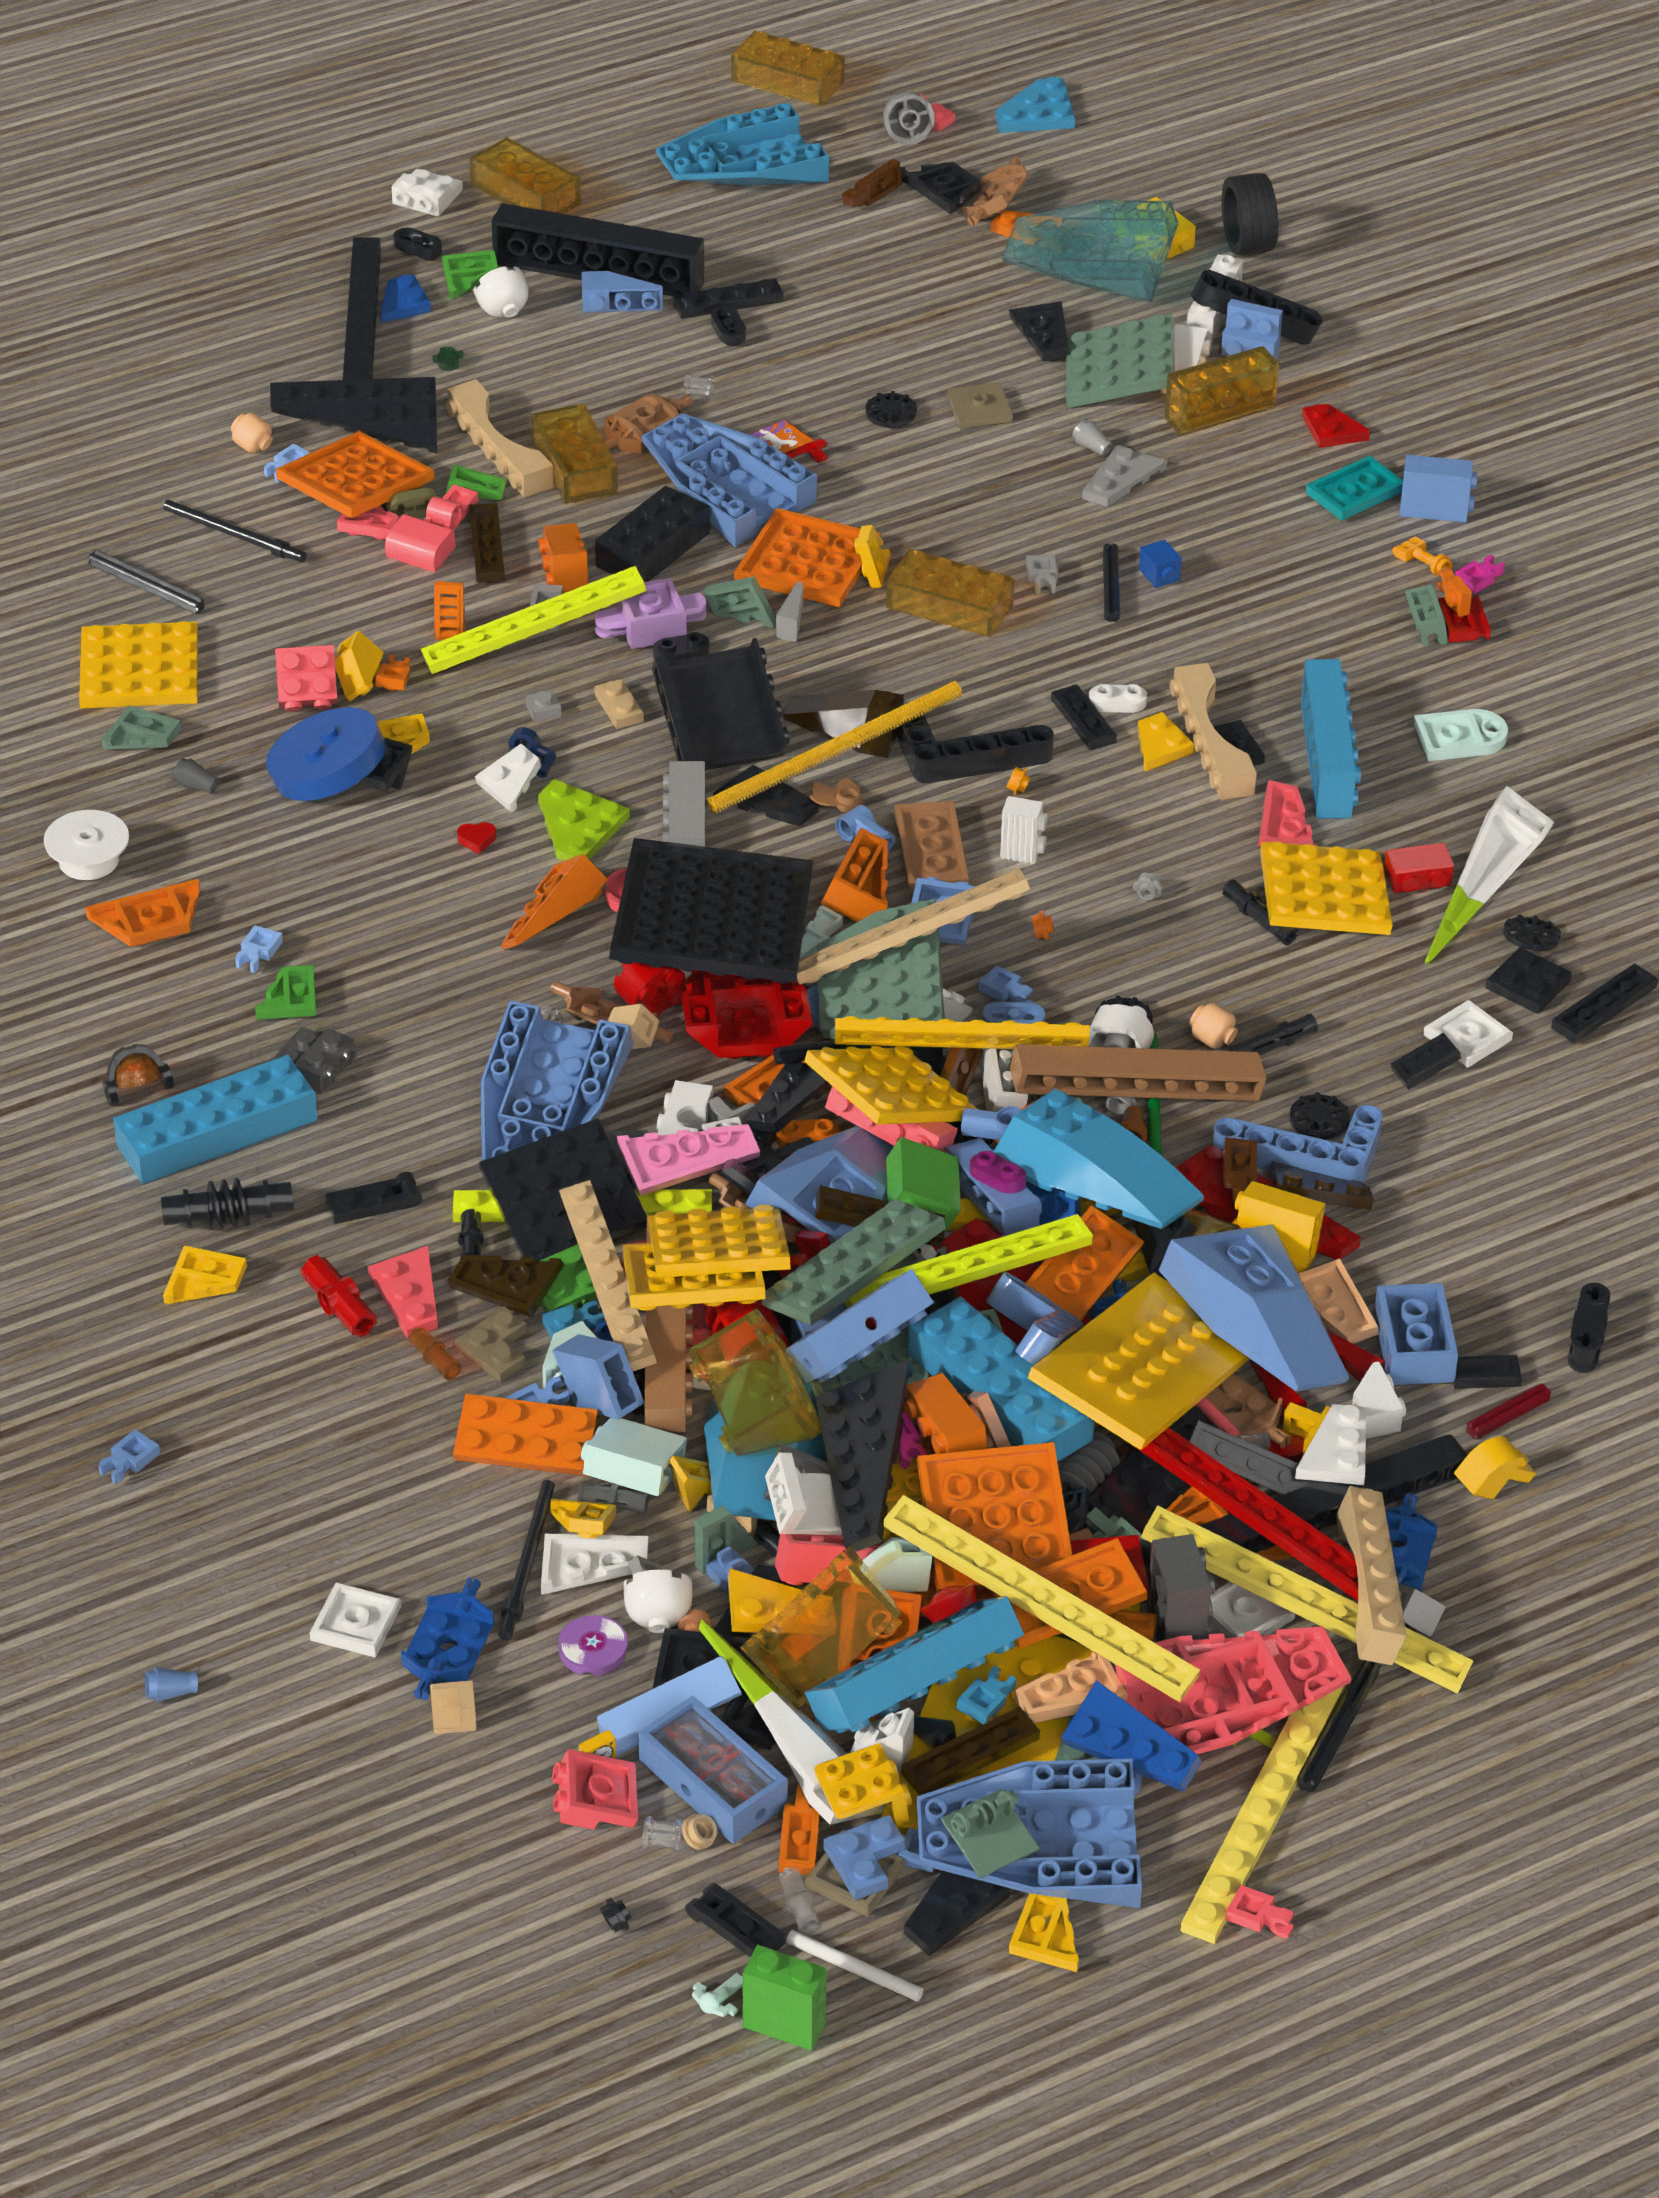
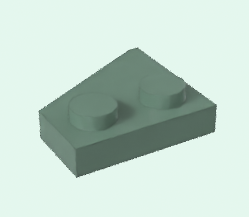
(740, 600)

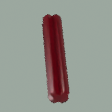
(1508, 1411)

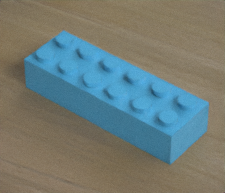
(1329, 738)
(215, 1119)
(983, 1359)
(914, 1664)

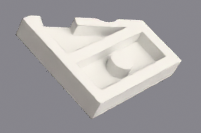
(509, 776)

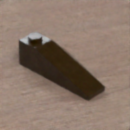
(845, 711)

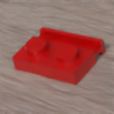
(1468, 626)

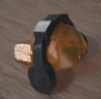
(132, 1068)

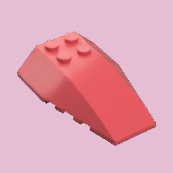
(1240, 1684)

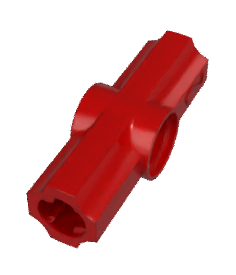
(338, 1296)

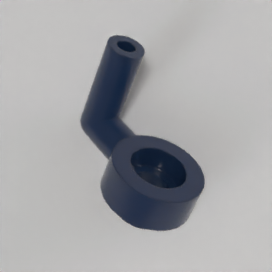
(531, 741)

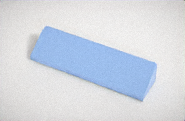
(708, 1683)

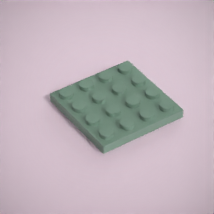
(1119, 360)

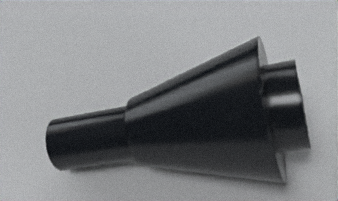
(934, 1731)

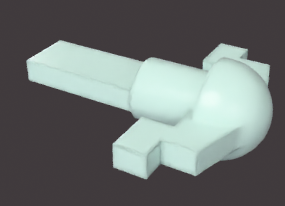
(711, 2002)

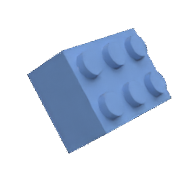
(1416, 1333)

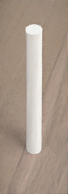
(855, 1965)

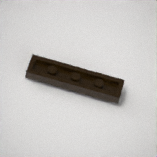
(487, 543)
(853, 1209)
(970, 1751)

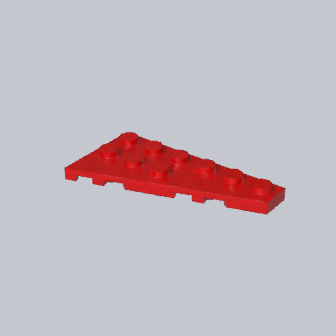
(1206, 1174)

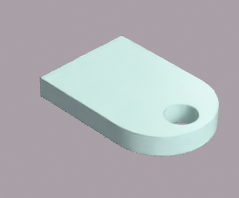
(1460, 733)

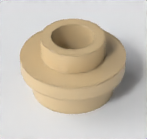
(699, 1831)

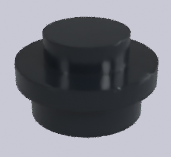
(616, 1915)

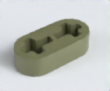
(412, 501)

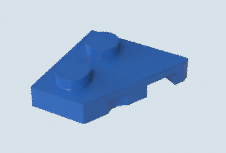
(404, 299)

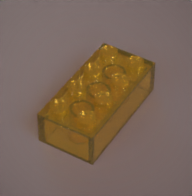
(787, 68)
(524, 178)
(1221, 390)
(577, 452)
(950, 592)

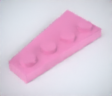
(675, 1158)

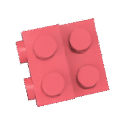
(306, 677)
(595, 1790)

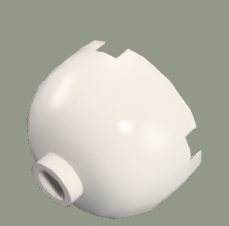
(502, 292)
(657, 1599)

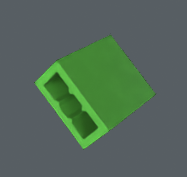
(924, 1178)
(784, 1997)

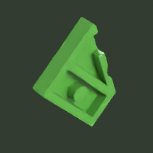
(290, 994)

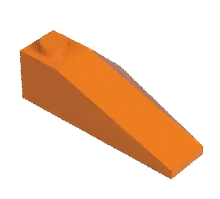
(558, 894)

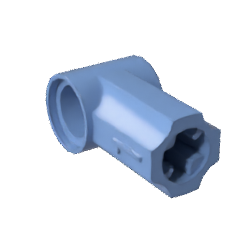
(861, 817)
(987, 1123)

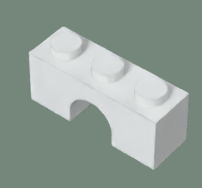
(685, 1108)

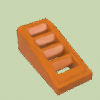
(444, 626)

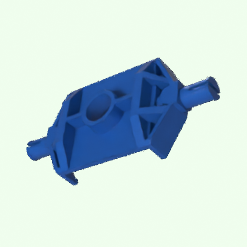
(1418, 1537)
(448, 1619)

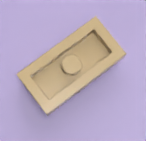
(619, 704)

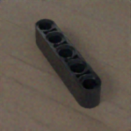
(1216, 290)

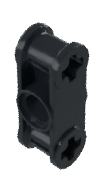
(1589, 1327)

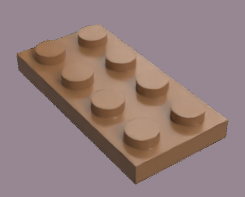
(930, 842)

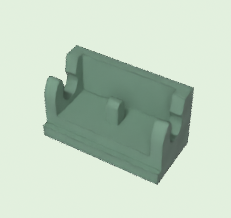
(1427, 613)

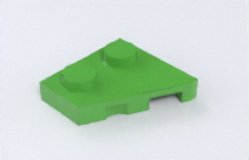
(465, 270)

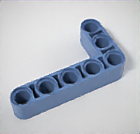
(1344, 1161)
(1043, 1319)

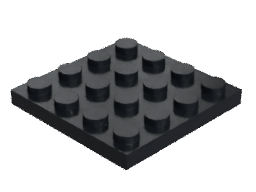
(529, 1181)

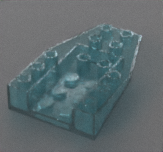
(1098, 244)

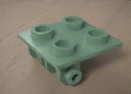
(990, 1832)

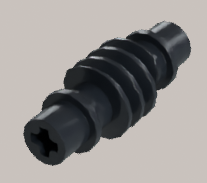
(227, 1203)

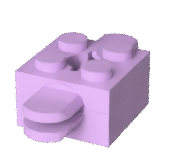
(651, 615)

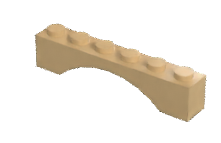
(524, 467)
(1228, 767)
(1380, 1613)

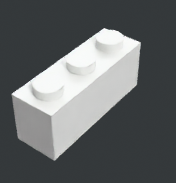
(1190, 347)
(997, 1080)

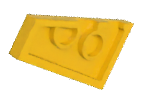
(755, 1600)

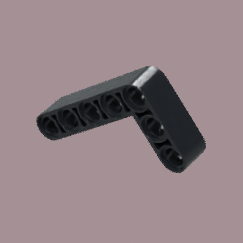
(974, 754)

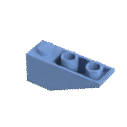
(615, 292)

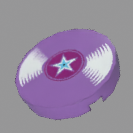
(593, 1645)

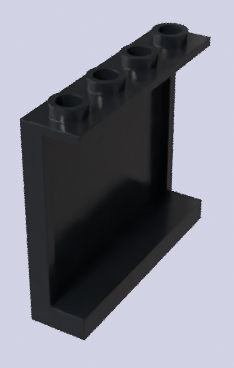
(721, 707)

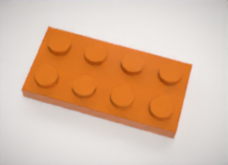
(1085, 1274)
(524, 1434)
(1096, 1576)

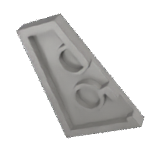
(1120, 473)

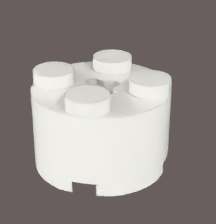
(1121, 1027)

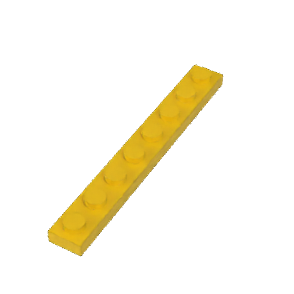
(954, 1034)

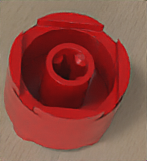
(650, 986)

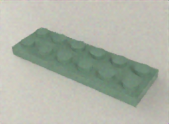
(853, 1261)

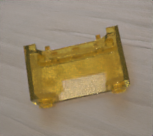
(754, 1387)
(824, 1628)

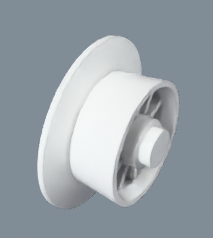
(86, 843)

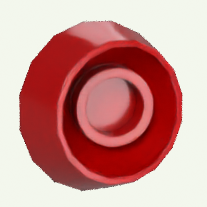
(949, 1601)

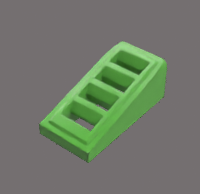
(478, 482)

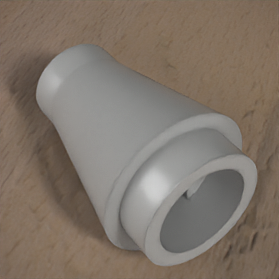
(1092, 438)

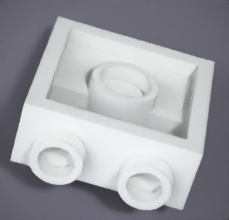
(425, 191)

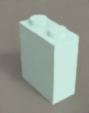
(632, 1455)

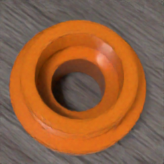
(1043, 925)

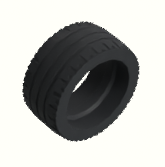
(1249, 213)

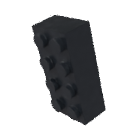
(653, 534)

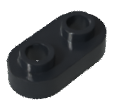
(417, 243)
(728, 325)
(682, 646)

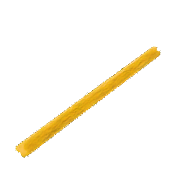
(833, 746)

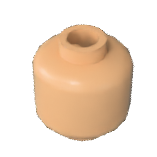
(251, 432)
(1213, 1025)

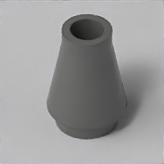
(194, 776)

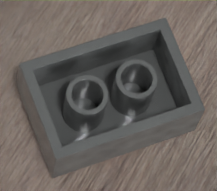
(1180, 1588)

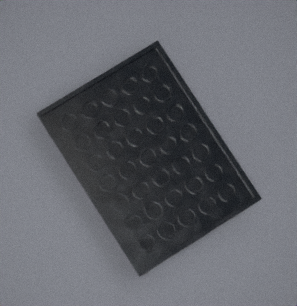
(712, 910)

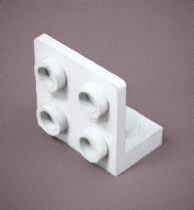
(802, 1500)

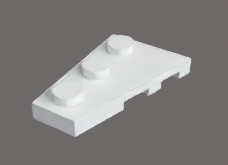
(1337, 1448)
(581, 1561)

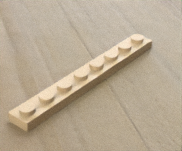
(921, 922)
(607, 1274)

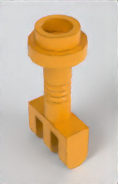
(1417, 549)

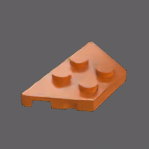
(149, 914)

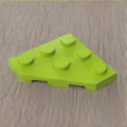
(578, 819)

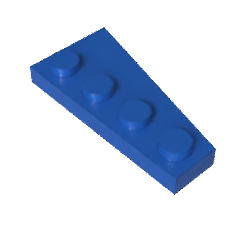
(1116, 1730)

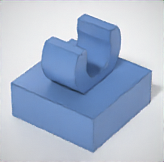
(719, 1568)

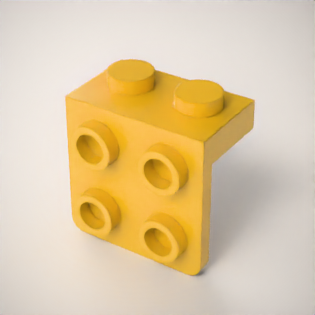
(862, 1783)

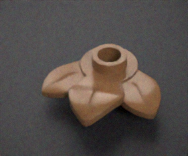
(843, 796)

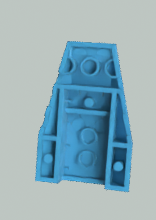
(1095, 1158)
(741, 1480)

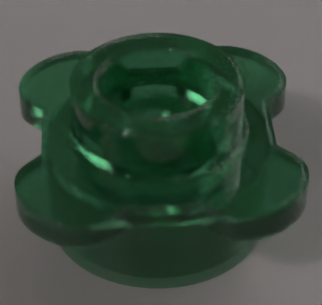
(448, 358)

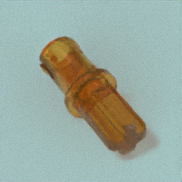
(435, 1353)

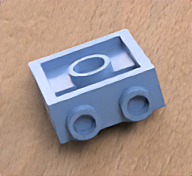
(1251, 327)
(935, 888)

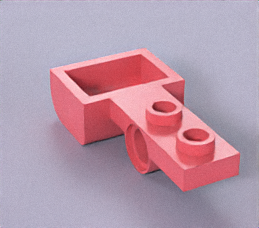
(430, 540)

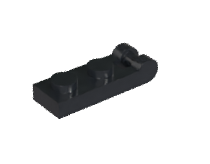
(374, 1198)
(734, 1920)

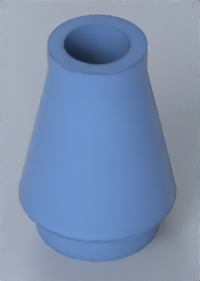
(169, 1683)

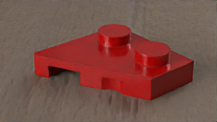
(1332, 426)

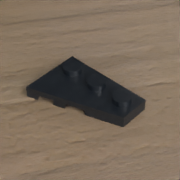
(777, 802)
(950, 1908)

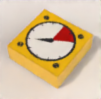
(601, 1744)

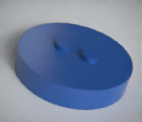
(326, 754)

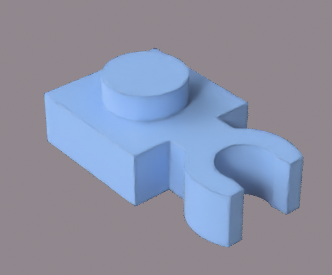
(287, 455)
(258, 945)

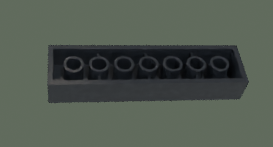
(575, 244)

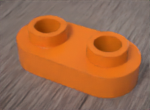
(814, 1128)

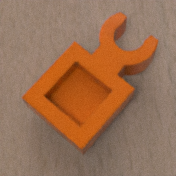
(1456, 592)
(394, 674)

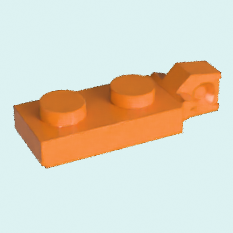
(799, 1835)

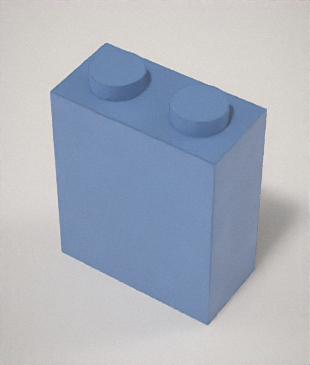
(1437, 488)
(598, 1376)

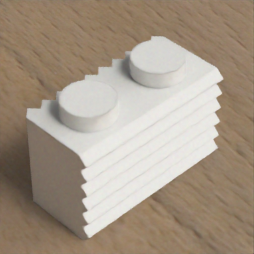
(1022, 830)

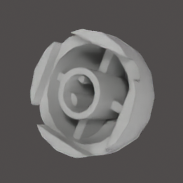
(908, 118)

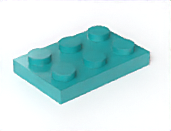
(1355, 487)

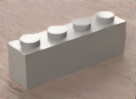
(684, 803)

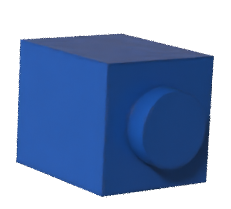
(1160, 563)

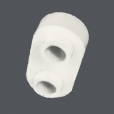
(1118, 698)

